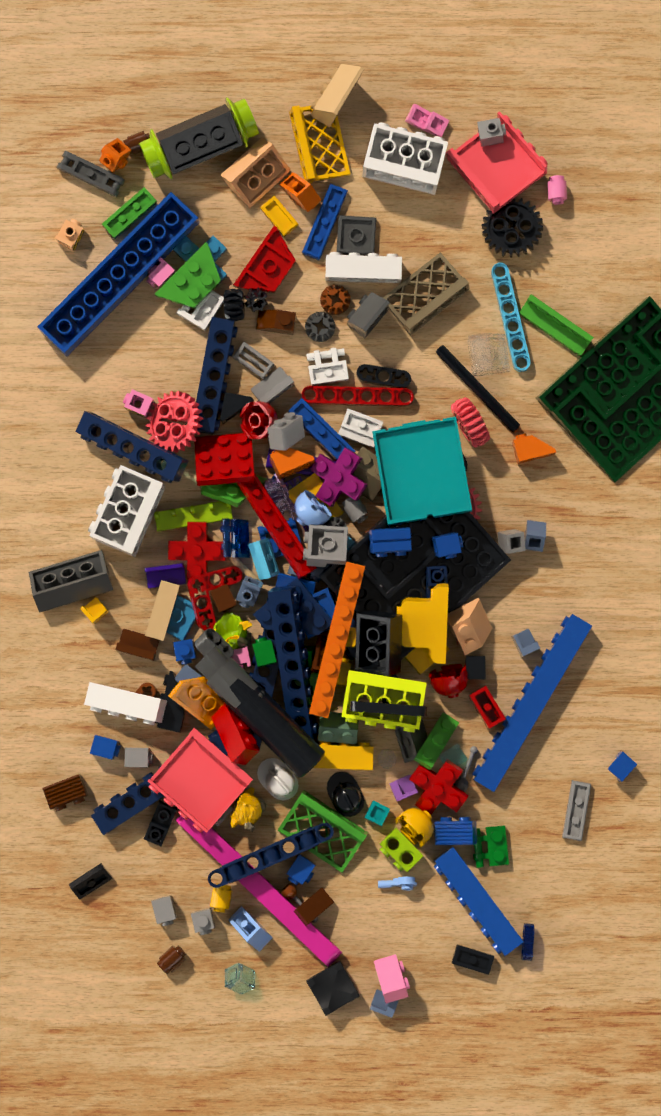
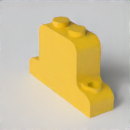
(426, 622)

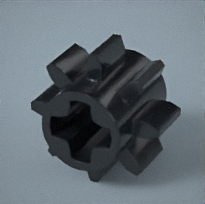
(259, 303)

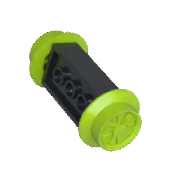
(199, 138)

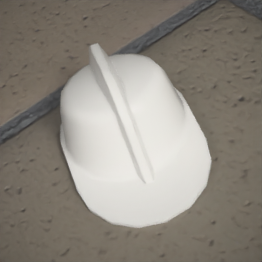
(277, 779)

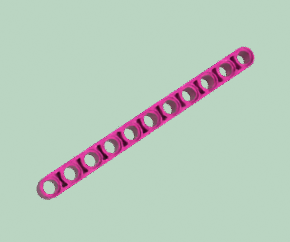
(266, 894)

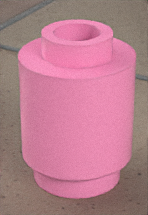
(557, 189)

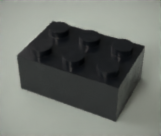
(378, 643)

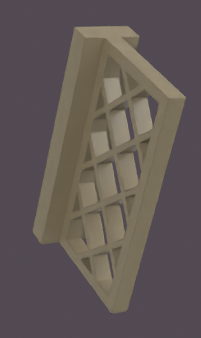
(438, 303)

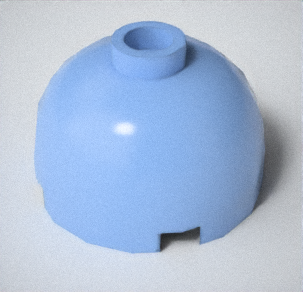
(310, 511)

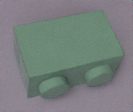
(337, 729)

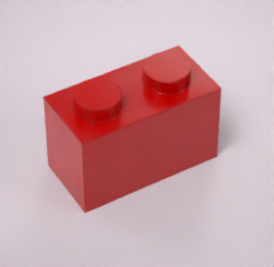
(486, 707)

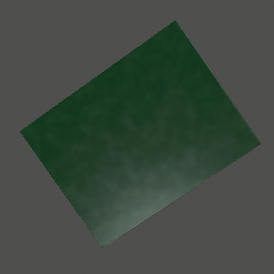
(614, 393)

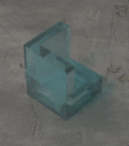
(453, 754)
(239, 978)

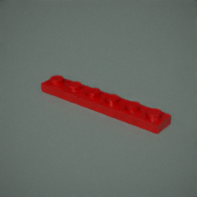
(276, 526)

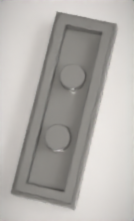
(576, 810)

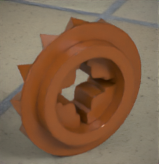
(338, 307)

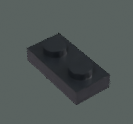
(90, 881)
(472, 959)

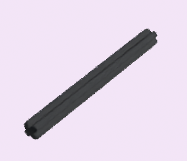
(477, 388)

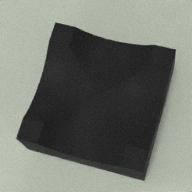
(332, 988)

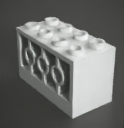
(402, 170)
(138, 517)

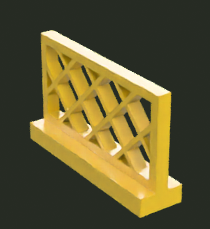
(304, 149)

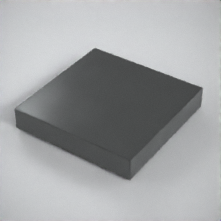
(356, 235)

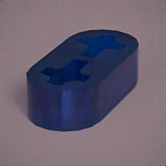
(528, 942)

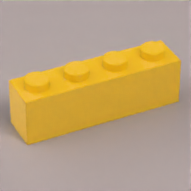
(346, 756)

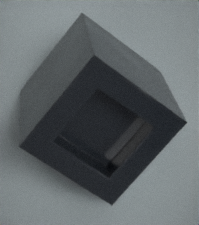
(475, 667)

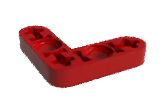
(207, 586)

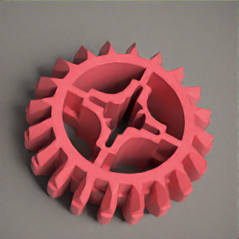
(470, 422)

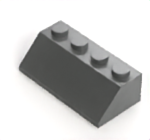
(70, 581)

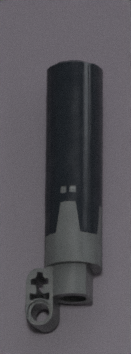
(255, 705)

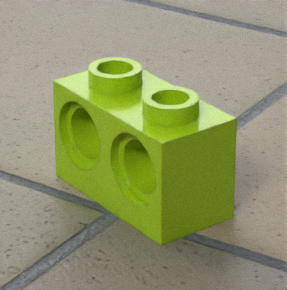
(404, 846)

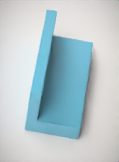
(263, 559)

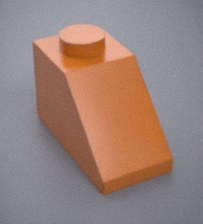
(300, 191)
(530, 448)
(289, 462)

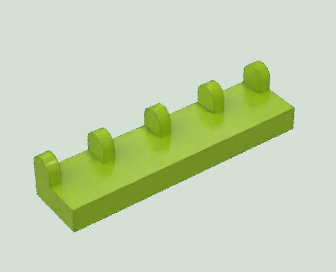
(179, 517)

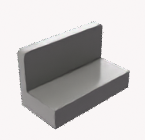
(272, 386)

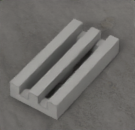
(250, 367)

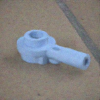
(407, 883)

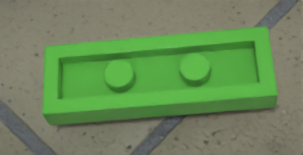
(129, 213)
(436, 741)

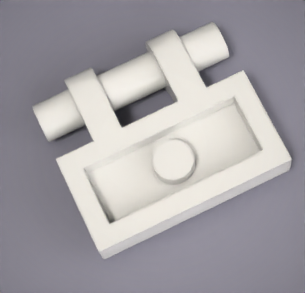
(327, 372)

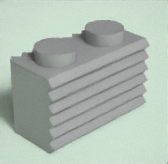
(286, 431)

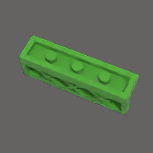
(555, 325)

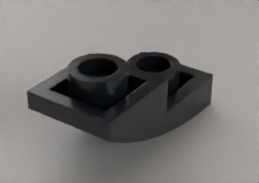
(160, 823)

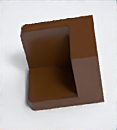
(223, 598)

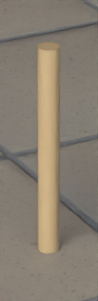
(236, 561)

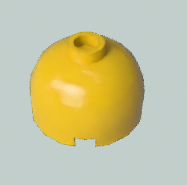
(416, 825)

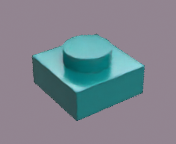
(377, 813)

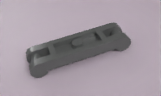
(90, 173)

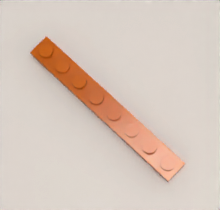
(337, 639)

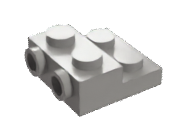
(325, 545)

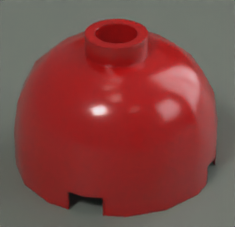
(257, 418)
(449, 680)

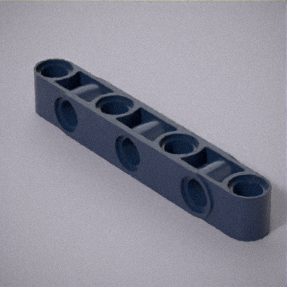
(270, 855)

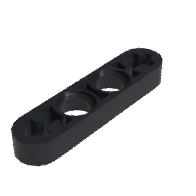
(388, 708)

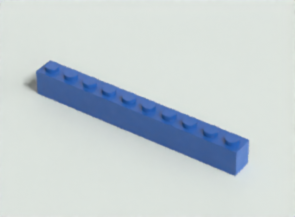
(532, 702)

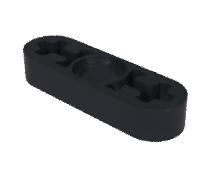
(368, 379)

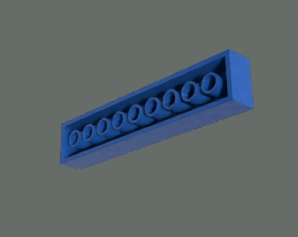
(118, 274)

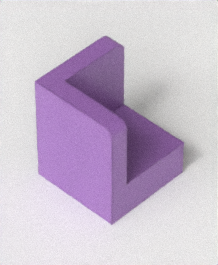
(403, 788)

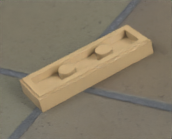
(162, 610)

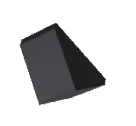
(233, 405)

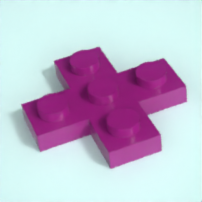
(338, 477)

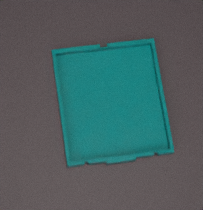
(422, 471)

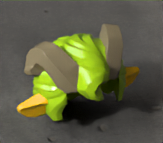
(234, 630)

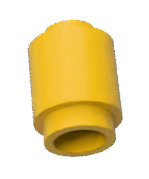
(221, 898)

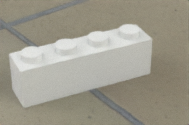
(363, 268)
(125, 702)

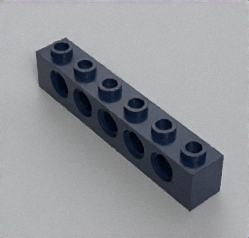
(217, 327)
(174, 464)

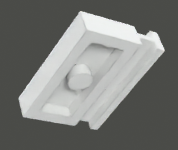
(359, 427)

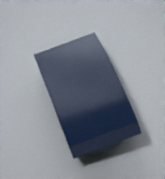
(434, 576)

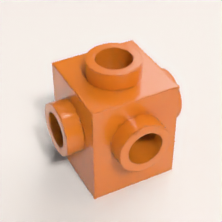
(115, 155)

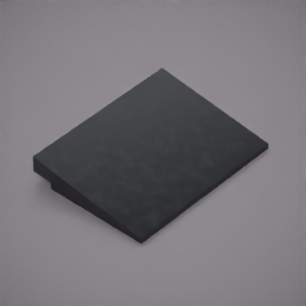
(394, 577)

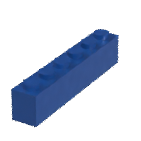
(478, 900)

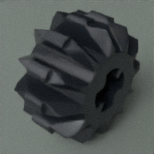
(234, 304)

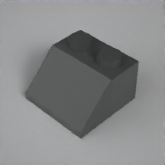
(368, 315)

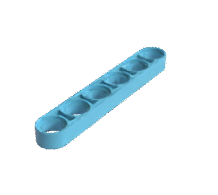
(510, 317)

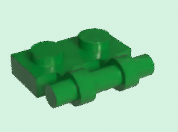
(496, 847)

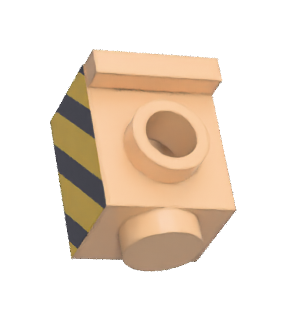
(70, 241)

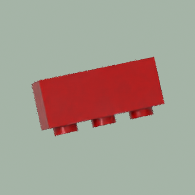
(235, 736)

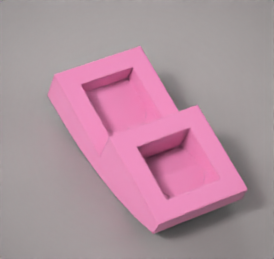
(427, 121)

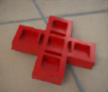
(196, 549)
(439, 787)

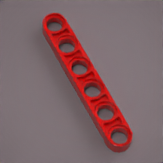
(357, 399)

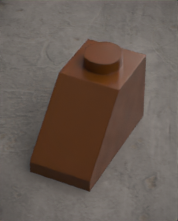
(276, 321)

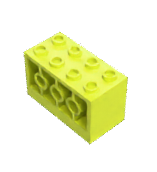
(380, 687)

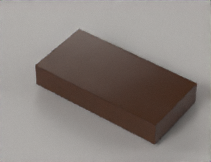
(313, 906)

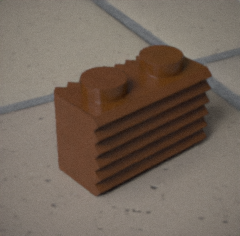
(64, 792)

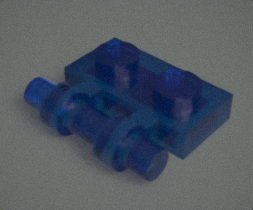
(239, 538)

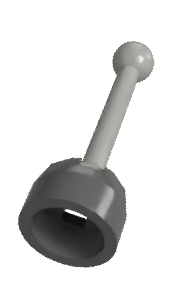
(462, 782)

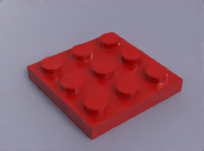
(224, 459)

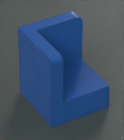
(622, 766)

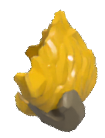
(248, 810)

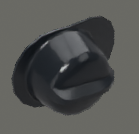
(345, 794)

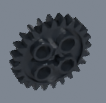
(525, 216)

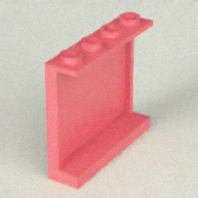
(500, 169)
(199, 781)

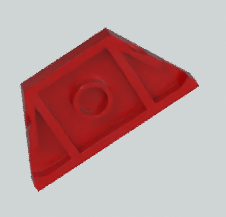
(268, 265)

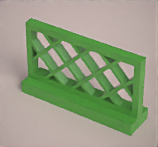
(335, 819)

